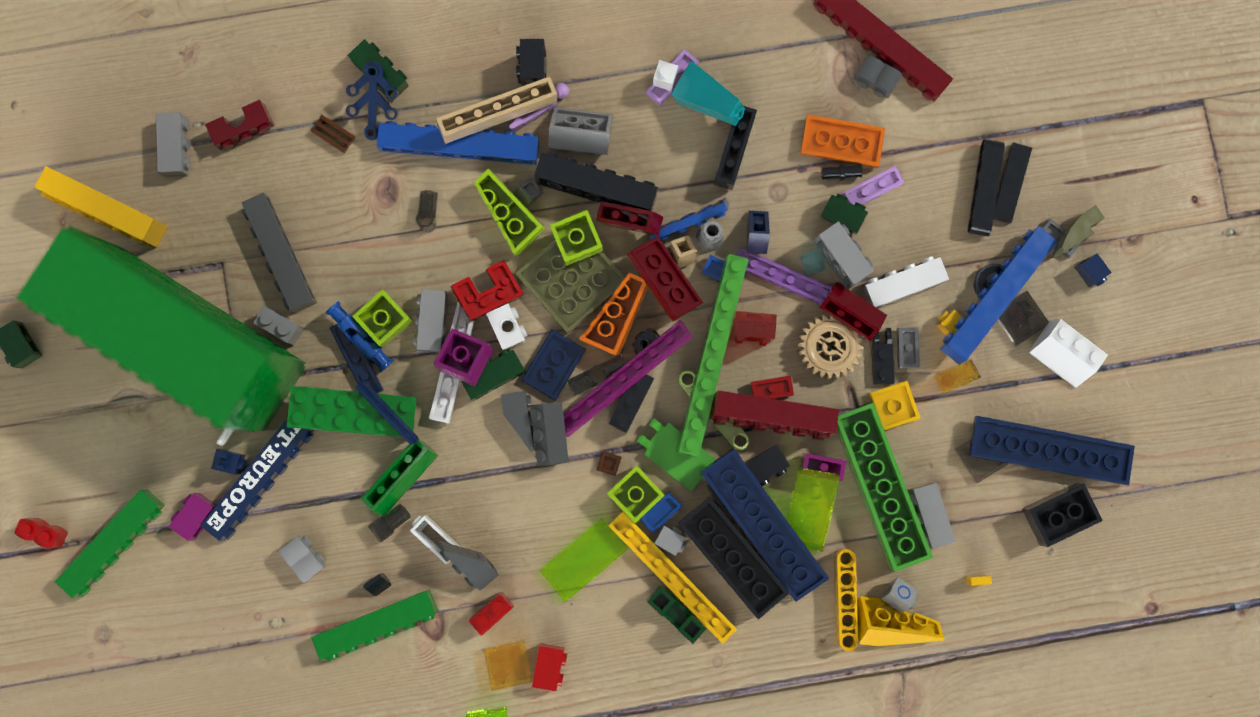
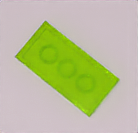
(813, 506)
(583, 560)

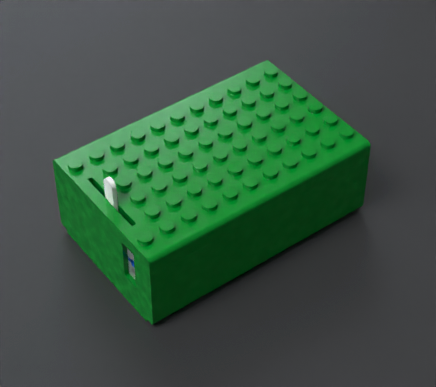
(161, 332)

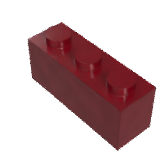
(629, 218)
(853, 311)

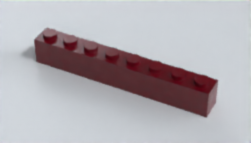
(886, 45)

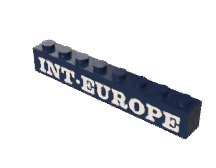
(255, 480)

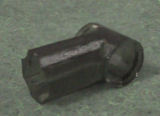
(427, 209)
(385, 525)

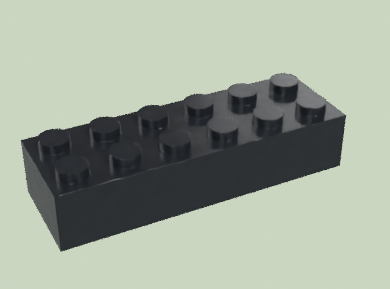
(592, 183)
(733, 558)

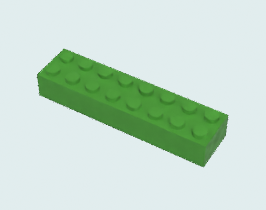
(882, 488)

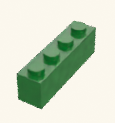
(399, 477)

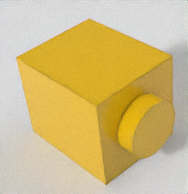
(948, 320)

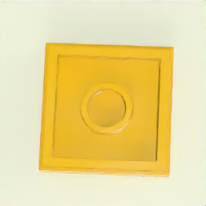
(895, 405)

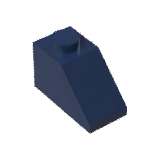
(758, 232)

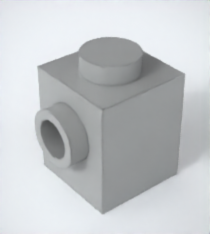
(671, 540)

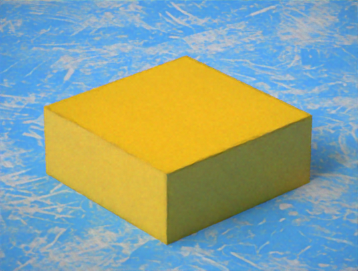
(974, 580)

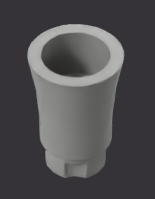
(708, 242)

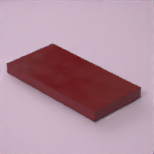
(665, 278)

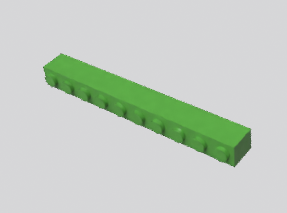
(712, 355)

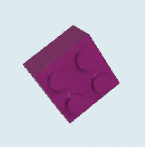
(463, 357)

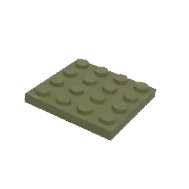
(571, 290)

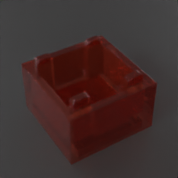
(753, 327)

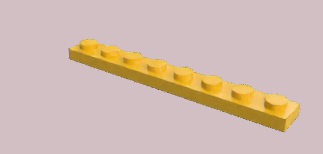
(672, 577)

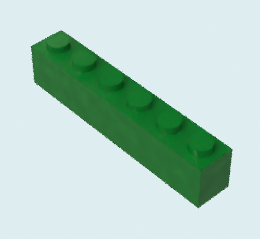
(109, 544)
(375, 624)

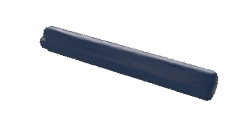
(394, 420)

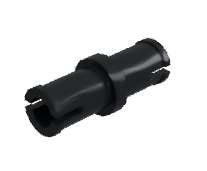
(841, 172)

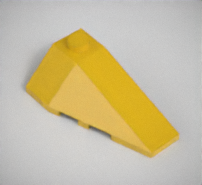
(884, 625)

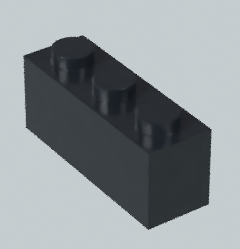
(630, 404)

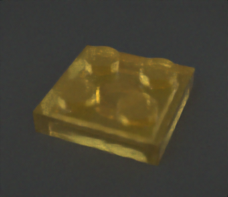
(507, 665)

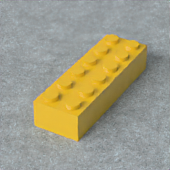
(100, 208)

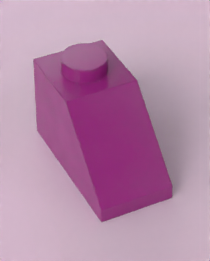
(823, 464)

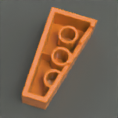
(617, 316)

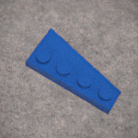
(693, 218)

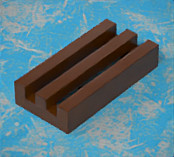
(319, 124)

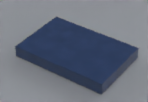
(553, 365)

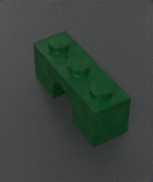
(676, 613)

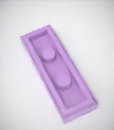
(660, 95)
(874, 186)

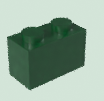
(846, 213)
(18, 345)

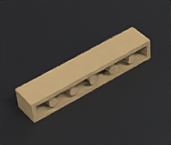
(497, 110)

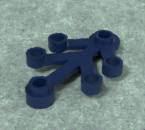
(372, 97)

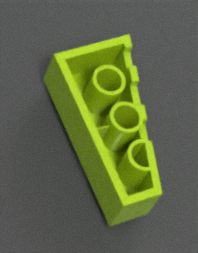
(512, 216)

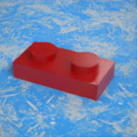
(773, 388)

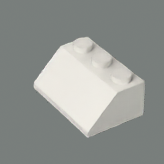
(1067, 352)

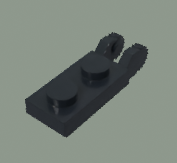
(883, 359)

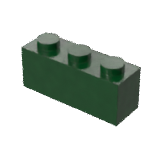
(368, 52)
(496, 374)

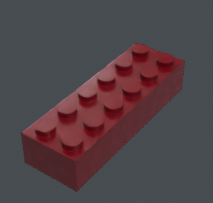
(773, 414)

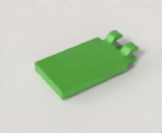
(663, 452)

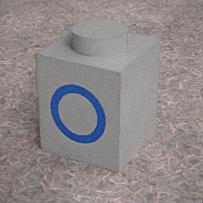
(900, 595)

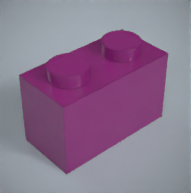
(191, 516)

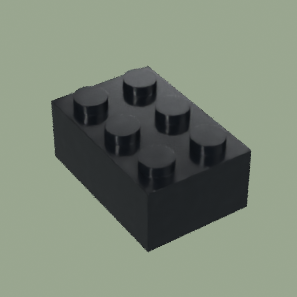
(1062, 514)

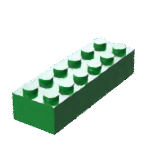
(345, 411)

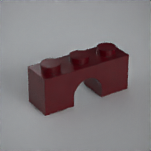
(256, 121)

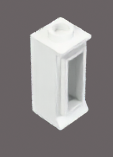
(419, 524)

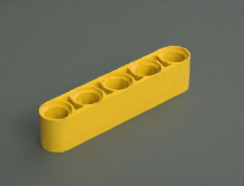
(846, 609)

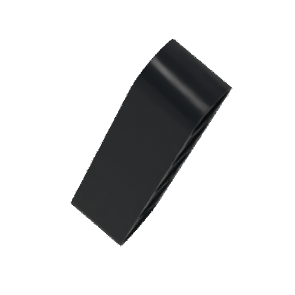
(986, 187)

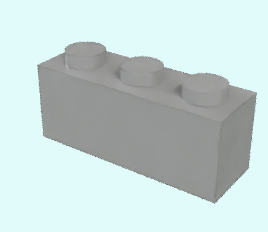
(172, 144)
(431, 320)
(932, 515)

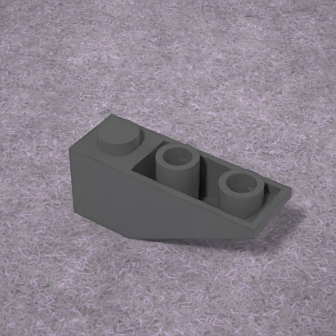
(516, 411)
(471, 563)

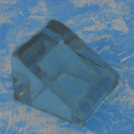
(813, 262)

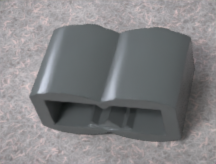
(877, 76)

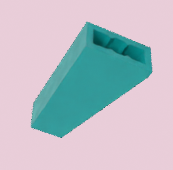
(706, 95)

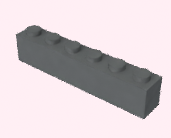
(279, 253)

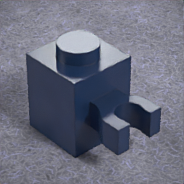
(229, 462)

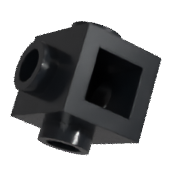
(644, 338)

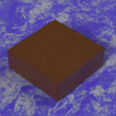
(609, 463)

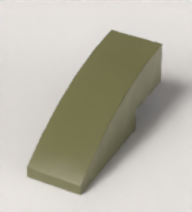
(1078, 231)

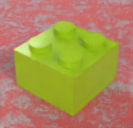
(576, 237)
(382, 318)
(635, 494)

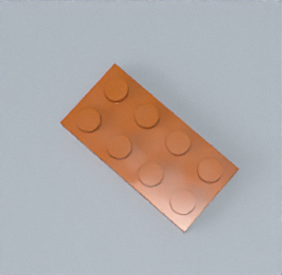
(842, 141)

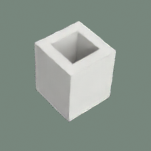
(665, 75)

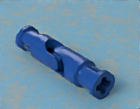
(361, 339)

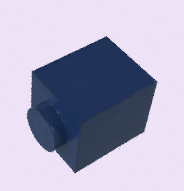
(1093, 270)

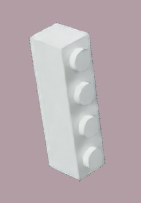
(905, 283)

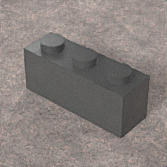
(549, 434)

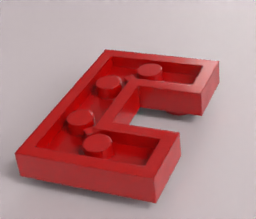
(503, 292)

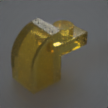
(957, 376)

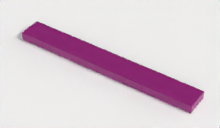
(626, 377)

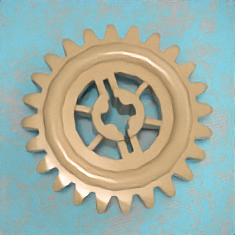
(814, 336)

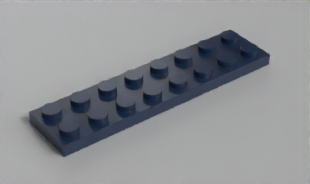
(1051, 450)
(764, 524)

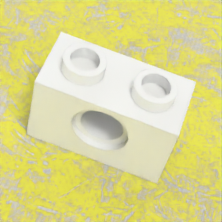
(498, 318)

